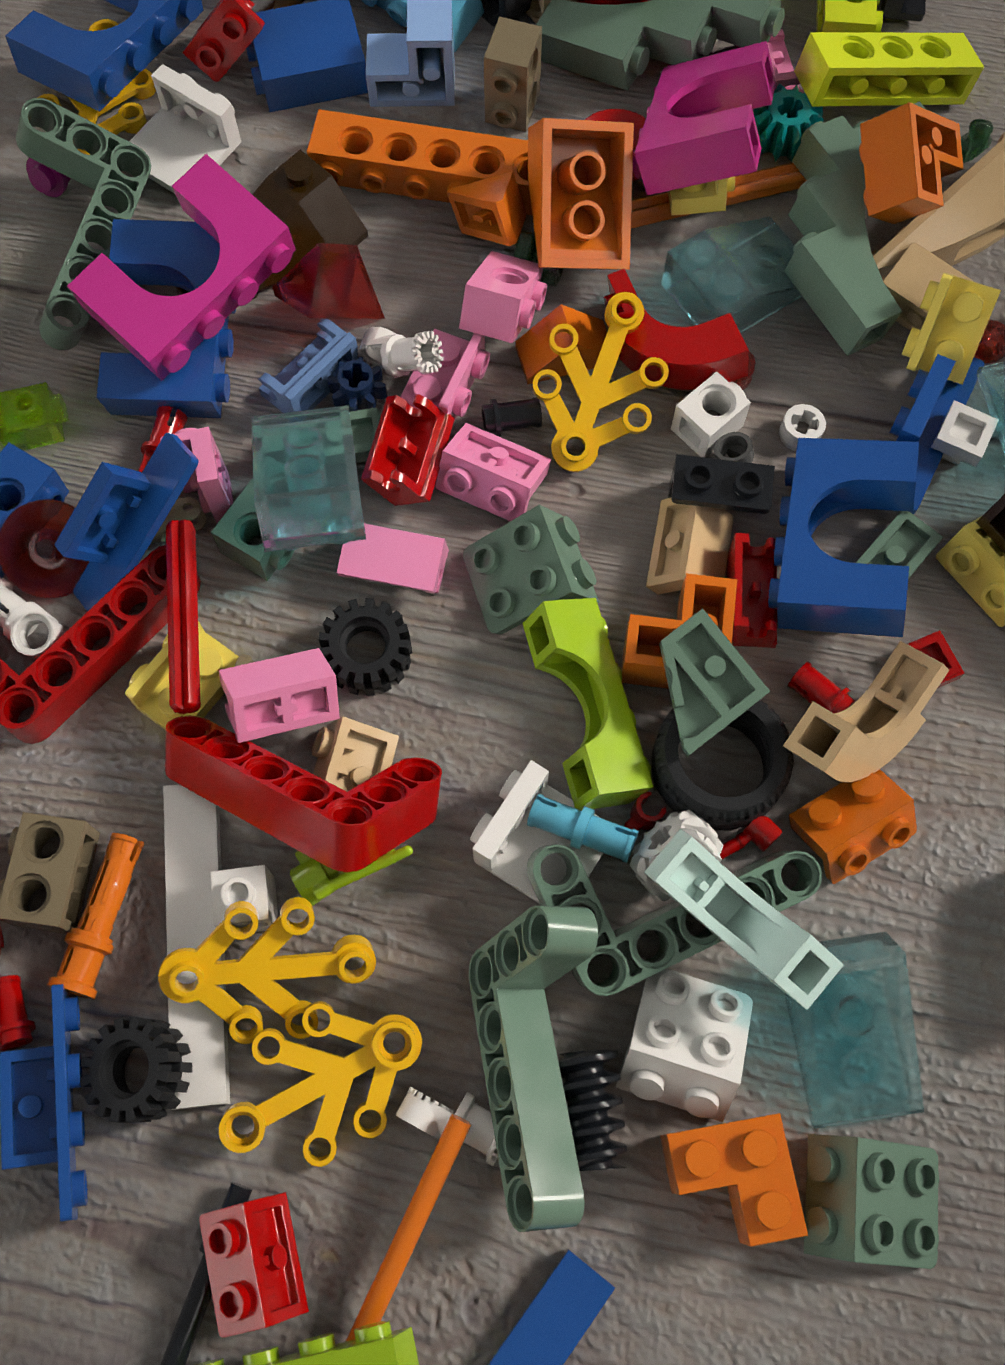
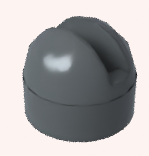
(736, 446)

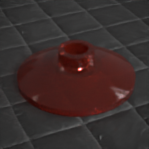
(19, 559)

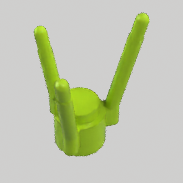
(318, 881)

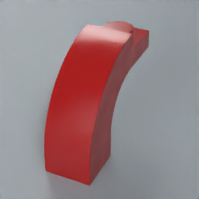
(689, 351)

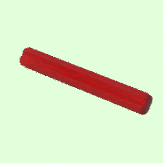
(182, 617)

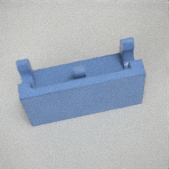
(305, 378)

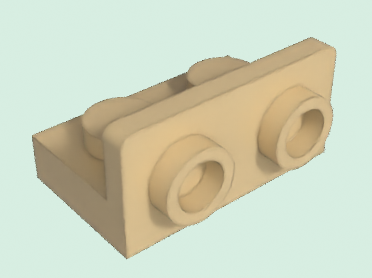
(352, 752)

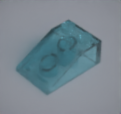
(732, 272)
(306, 479)
(859, 1037)

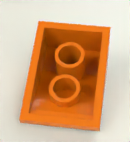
(581, 192)

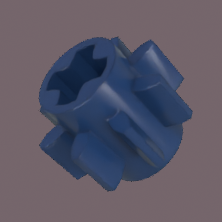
(357, 385)

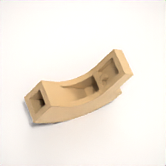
(877, 725)

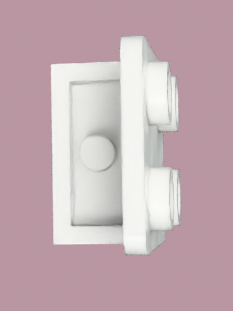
(185, 127)
(507, 842)
(687, 1044)

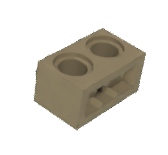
(512, 73)
(62, 874)

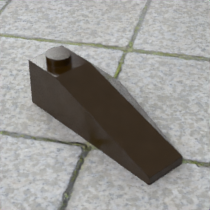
(311, 207)

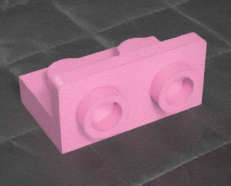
(452, 383)
(490, 472)
(210, 475)

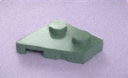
(706, 680)

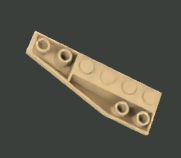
(965, 224)

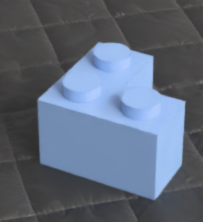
(414, 65)

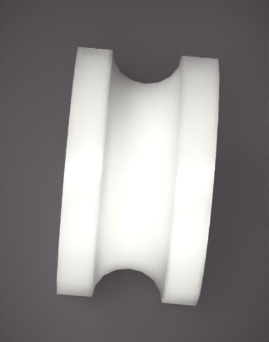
(802, 413)

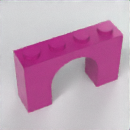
(705, 120)
(168, 328)

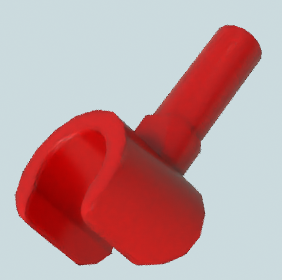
(638, 819)
(760, 831)

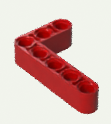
(74, 653)
(297, 806)

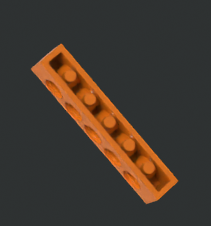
(412, 157)

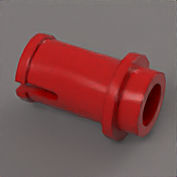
(818, 688)
(14, 1022)

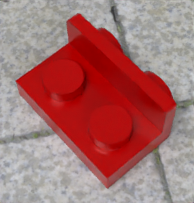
(223, 37)
(253, 1265)

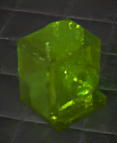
(32, 416)

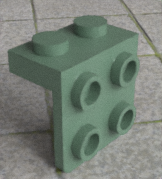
(527, 564)
(871, 1201)

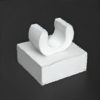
(964, 434)

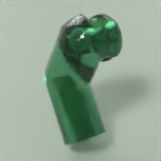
(977, 139)

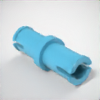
(582, 827)

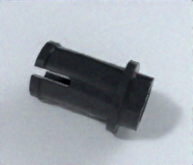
(511, 415)

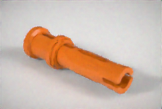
(91, 938)

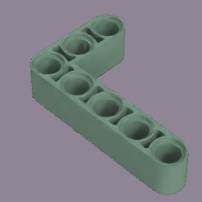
(97, 171)
(668, 921)
(522, 1062)

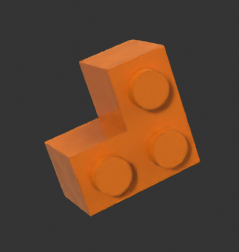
(905, 160)
(642, 654)
(752, 1163)

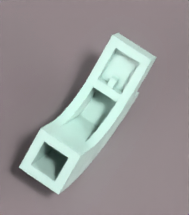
(743, 919)

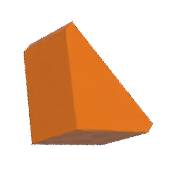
(490, 209)
(534, 346)

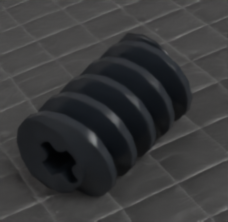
(589, 1107)

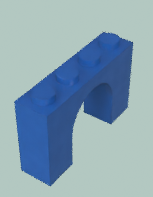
(102, 62)
(180, 257)
(821, 590)

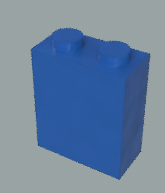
(308, 55)

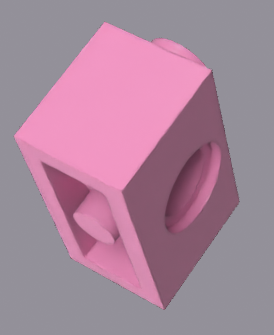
(502, 297)

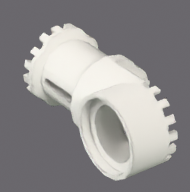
(401, 354)
(23, 619)
(433, 1119)

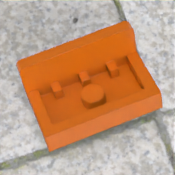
(856, 823)

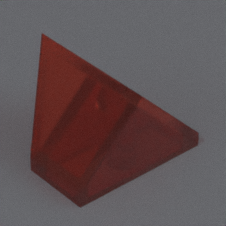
(330, 285)

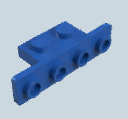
(922, 422)
(122, 516)
(39, 1108)

